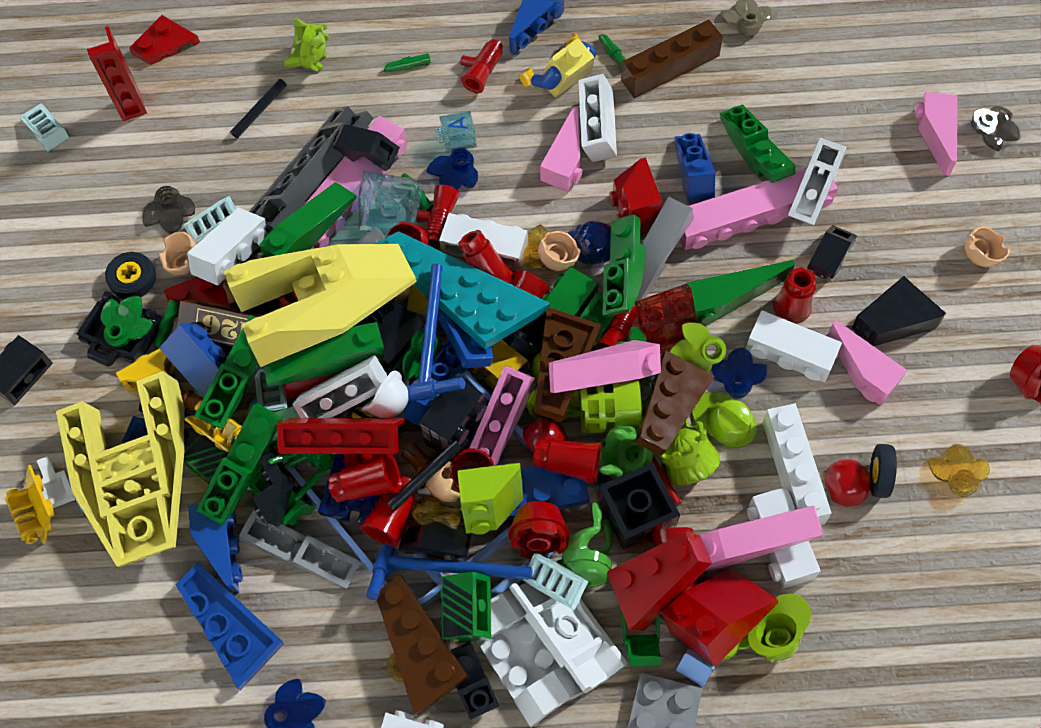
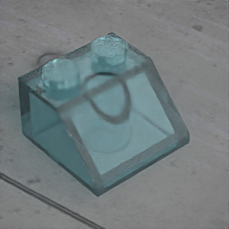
(386, 201)

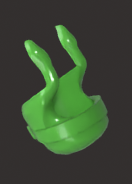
(621, 452)
(588, 563)

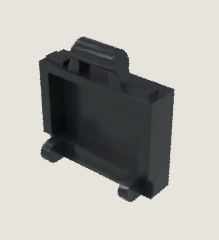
(93, 334)

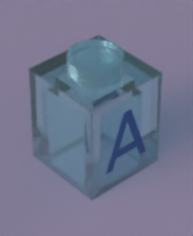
(457, 131)

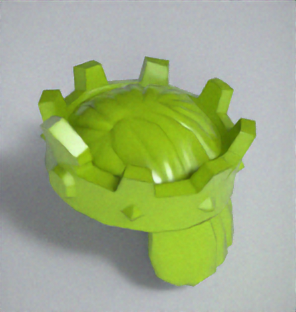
(307, 45)
(690, 456)

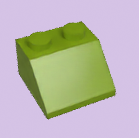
(489, 496)

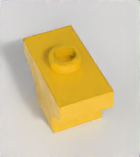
(144, 367)

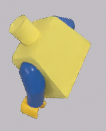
(563, 68)

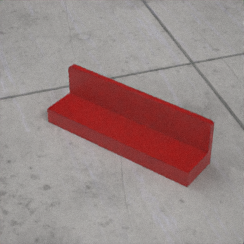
(117, 78)
(338, 435)

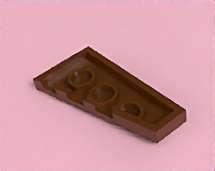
(562, 338)
(671, 401)
(421, 653)

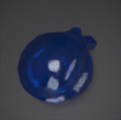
(593, 241)

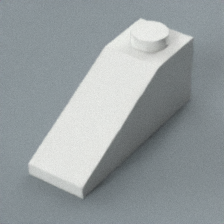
(817, 181)

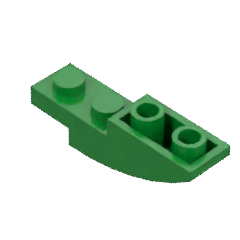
(755, 146)
(626, 267)
(229, 384)
(240, 465)

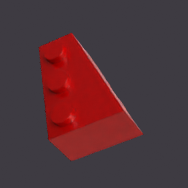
(656, 577)

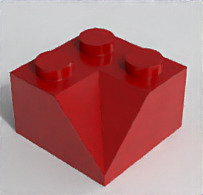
(637, 194)

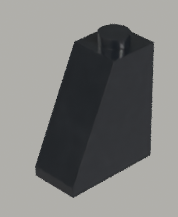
(898, 314)

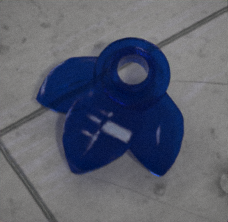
(453, 173)
(739, 368)
(297, 706)

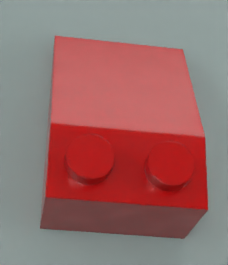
(718, 614)

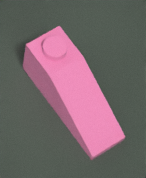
(939, 127)
(562, 161)
(867, 366)

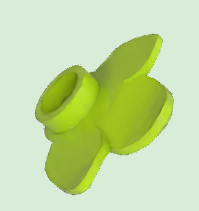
(695, 344)

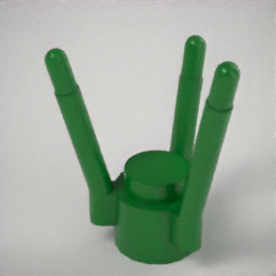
(321, 460)

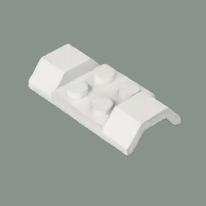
(571, 637)
(524, 662)

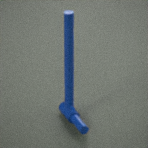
(426, 386)
(389, 559)

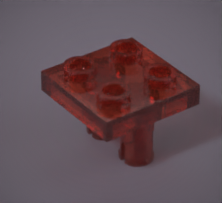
(664, 314)

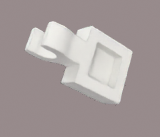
(55, 484)

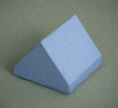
(695, 668)

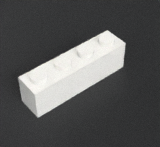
(795, 459)

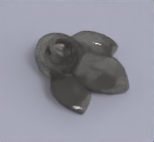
(995, 126)
(168, 213)

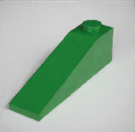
(308, 223)
(724, 293)
(328, 356)

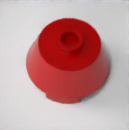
(1027, 372)
(538, 529)

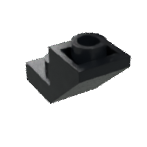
(361, 142)
(831, 252)
(529, 339)
(274, 499)
(436, 539)
(476, 691)

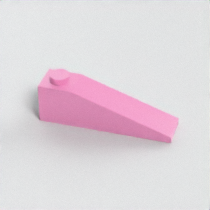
(605, 366)
(503, 412)
(761, 537)

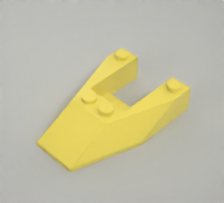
(333, 290)
(135, 486)

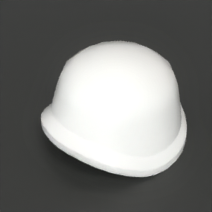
(390, 397)

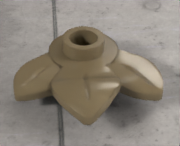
(747, 16)

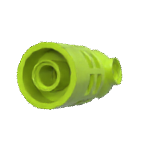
(602, 406)

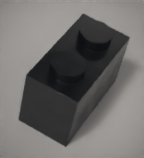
(20, 368)

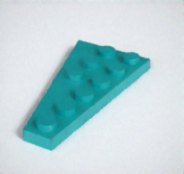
(471, 298)

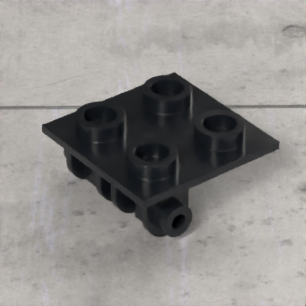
(395, 326)

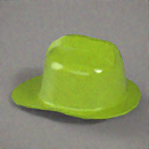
(725, 419)
(780, 630)

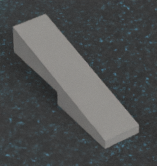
(662, 239)
(300, 551)

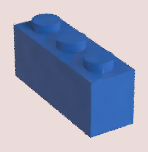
(194, 355)

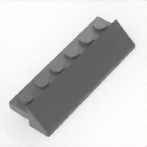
(307, 169)

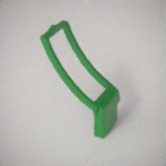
(642, 649)

